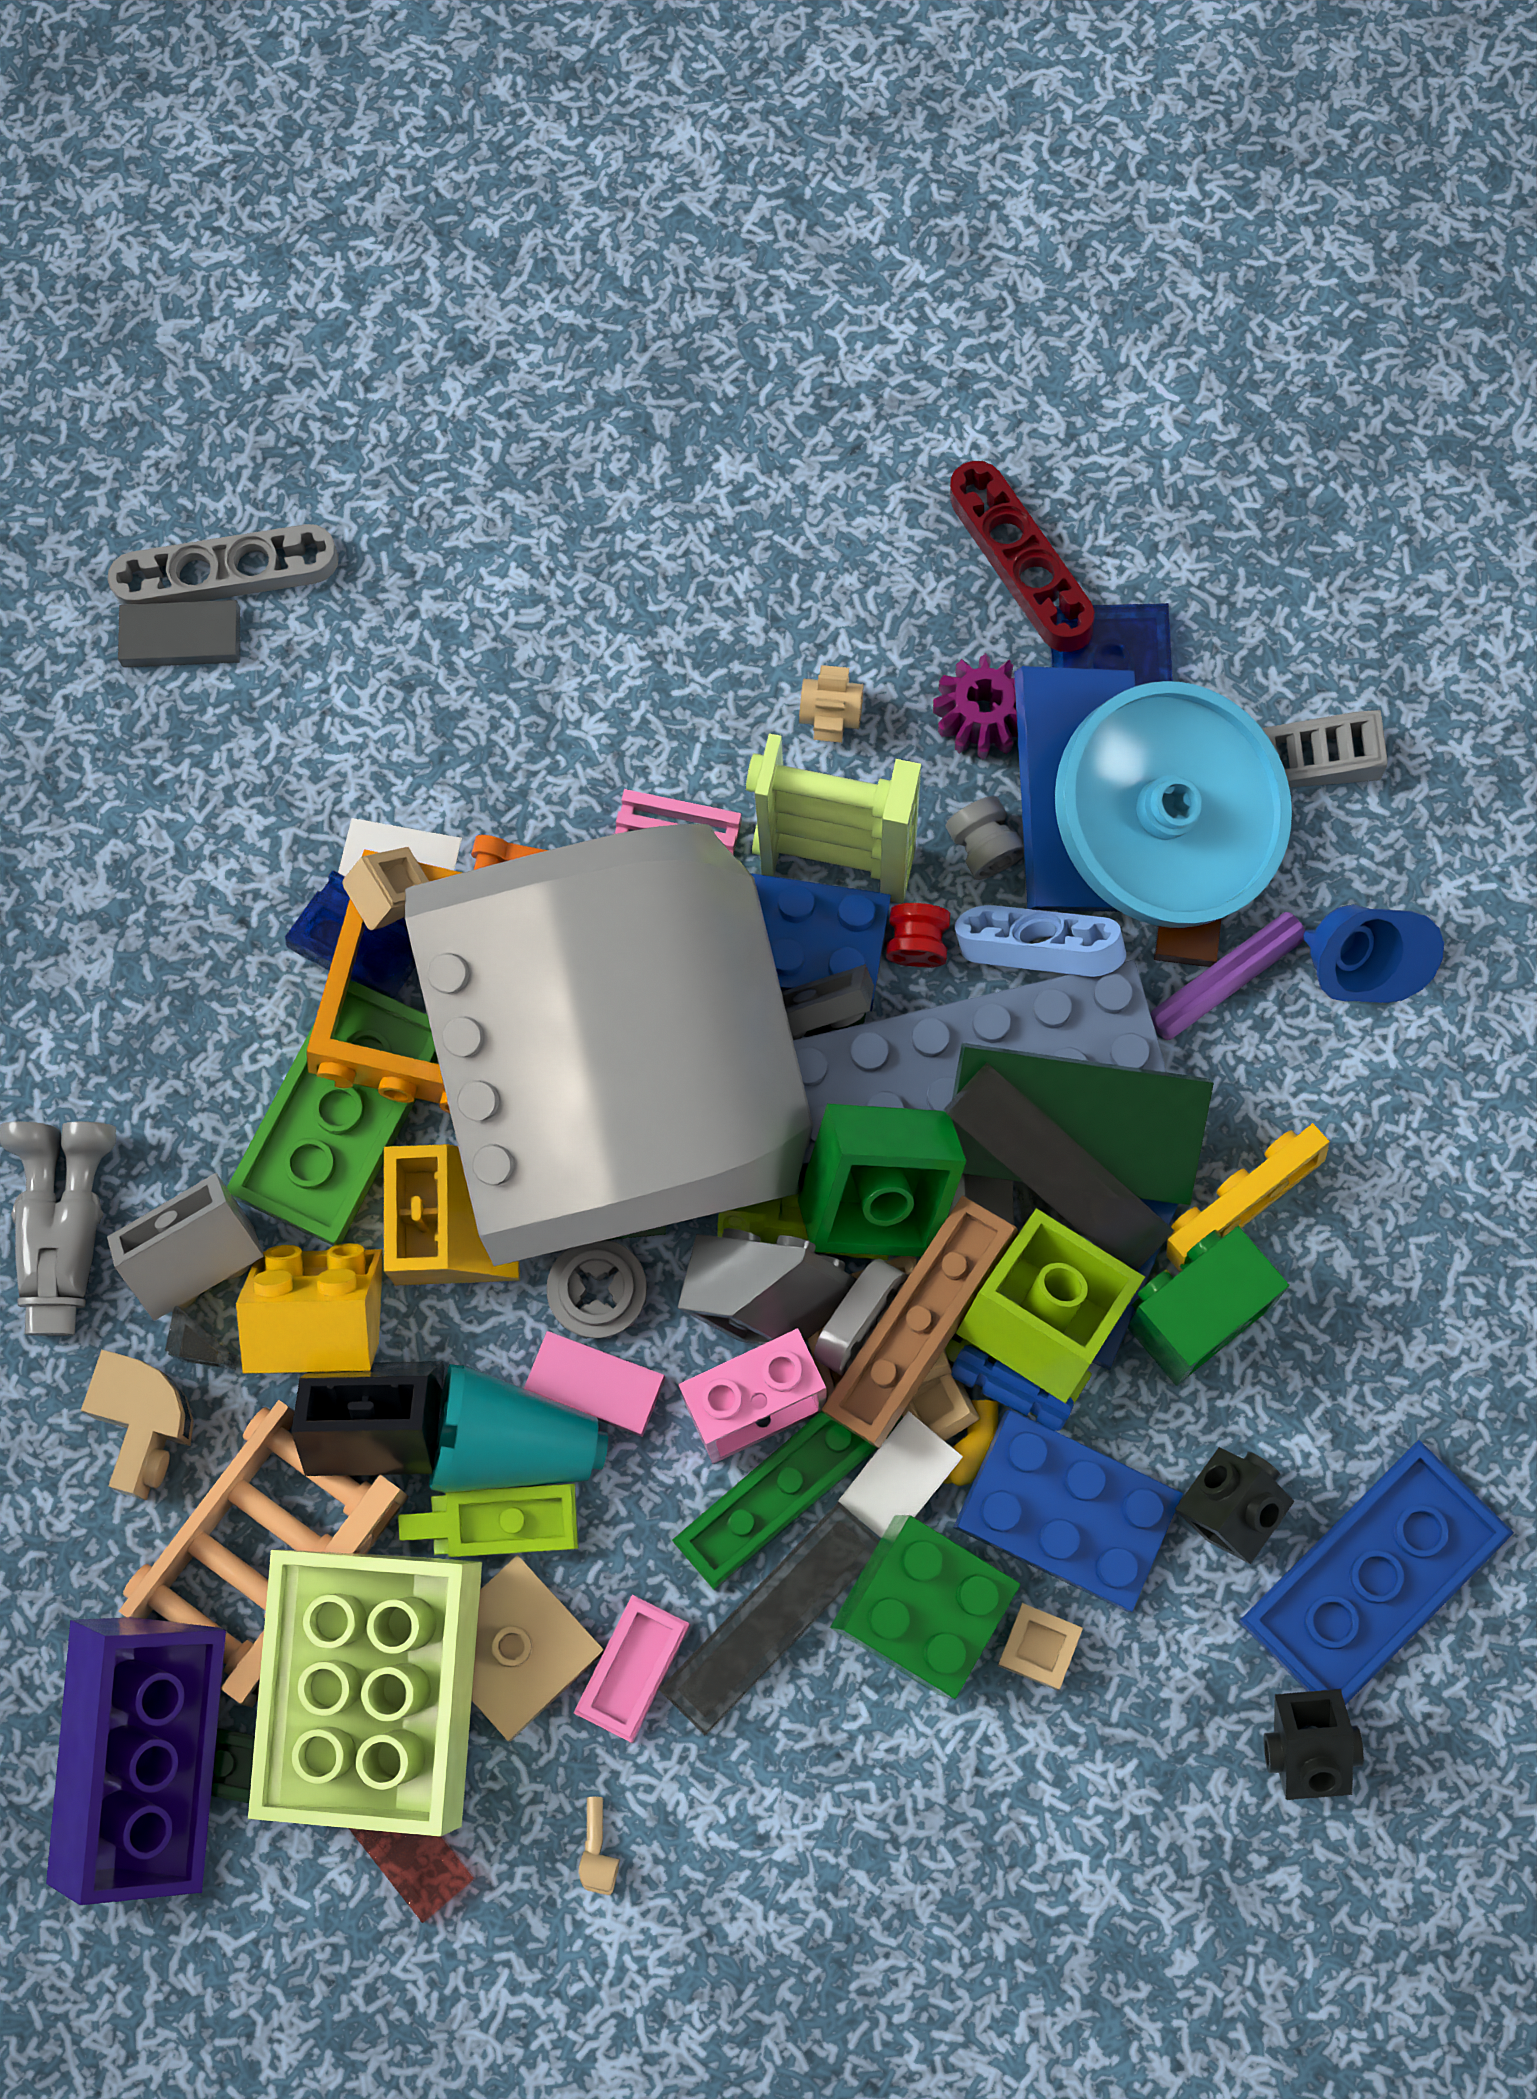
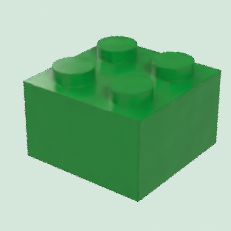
(880, 1180)
(1207, 1304)
(925, 1606)

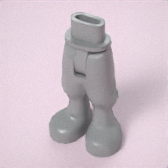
(50, 1236)

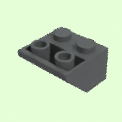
(760, 1287)

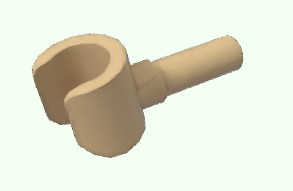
(596, 1870)

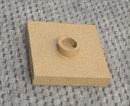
(525, 1649)

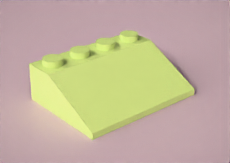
(365, 1691)

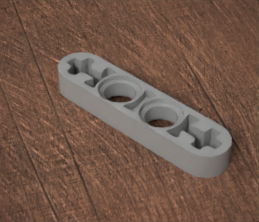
(223, 558)

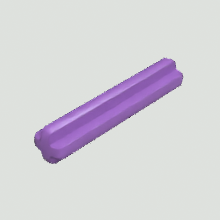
(1227, 975)

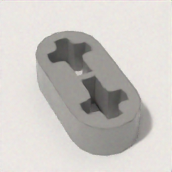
(858, 1315)

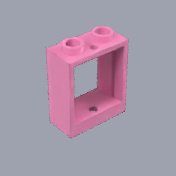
(764, 1382)

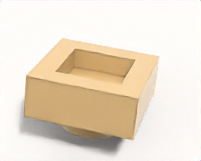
(943, 1406)
(1040, 1647)

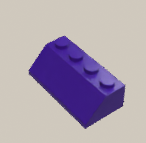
(135, 1759)

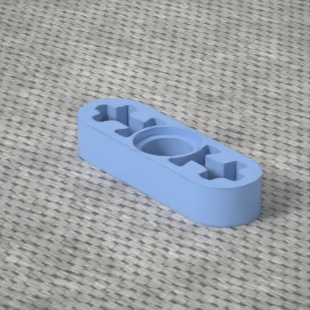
(1077, 946)

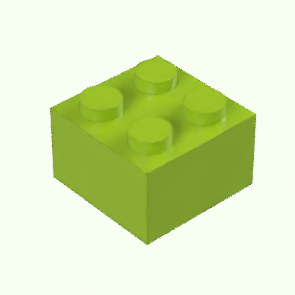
(1050, 1305)

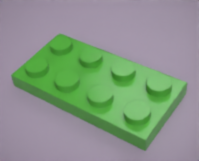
(328, 1142)

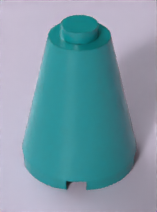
(509, 1436)

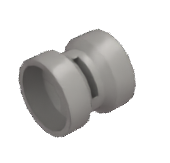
(987, 840)

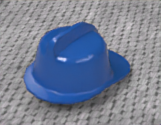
(1374, 953)

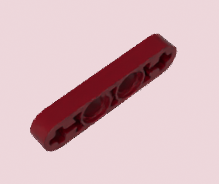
(1027, 552)

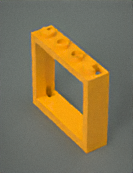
(347, 1064)

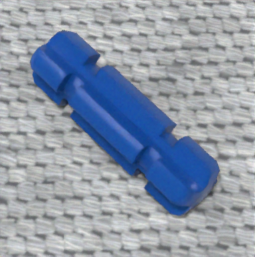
(1010, 1388)

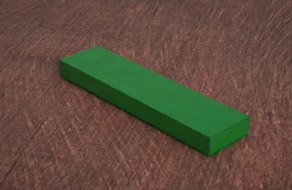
(771, 1498)

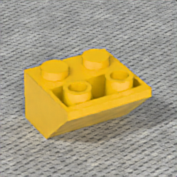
(432, 1221)
(311, 1310)

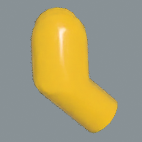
(975, 1443)

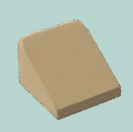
(380, 883)

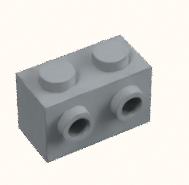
(185, 1247)

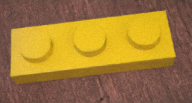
(1247, 1194)

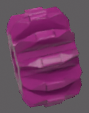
(961, 711)

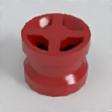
(918, 935)

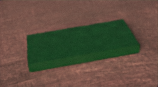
(1130, 1119)

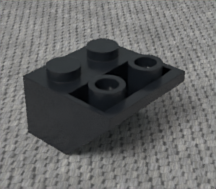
(369, 1419)

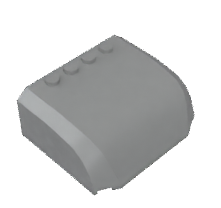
(609, 1038)

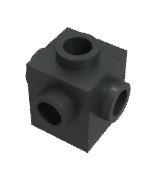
(1236, 1503)
(1317, 1757)

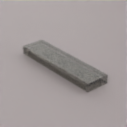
(1058, 1168)
(771, 1619)

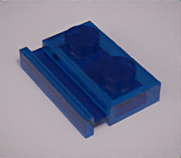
(383, 954)

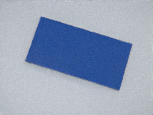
(1048, 711)
(1376, 1575)

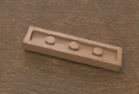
(919, 1322)

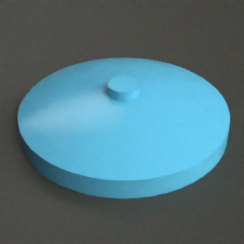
(1173, 804)

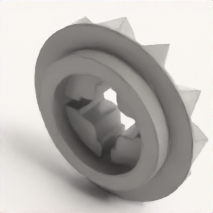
(597, 1260)

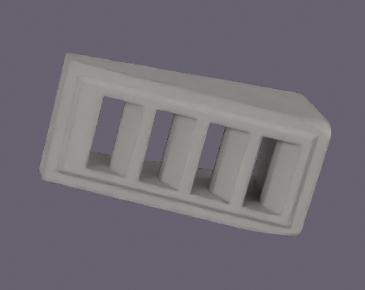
(1339, 727)

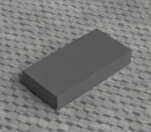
(179, 633)

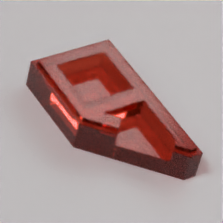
(419, 1868)

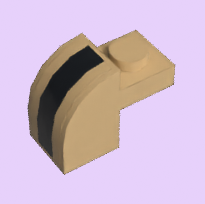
(152, 1409)

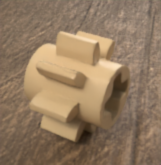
(831, 703)

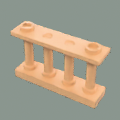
(368, 1513)

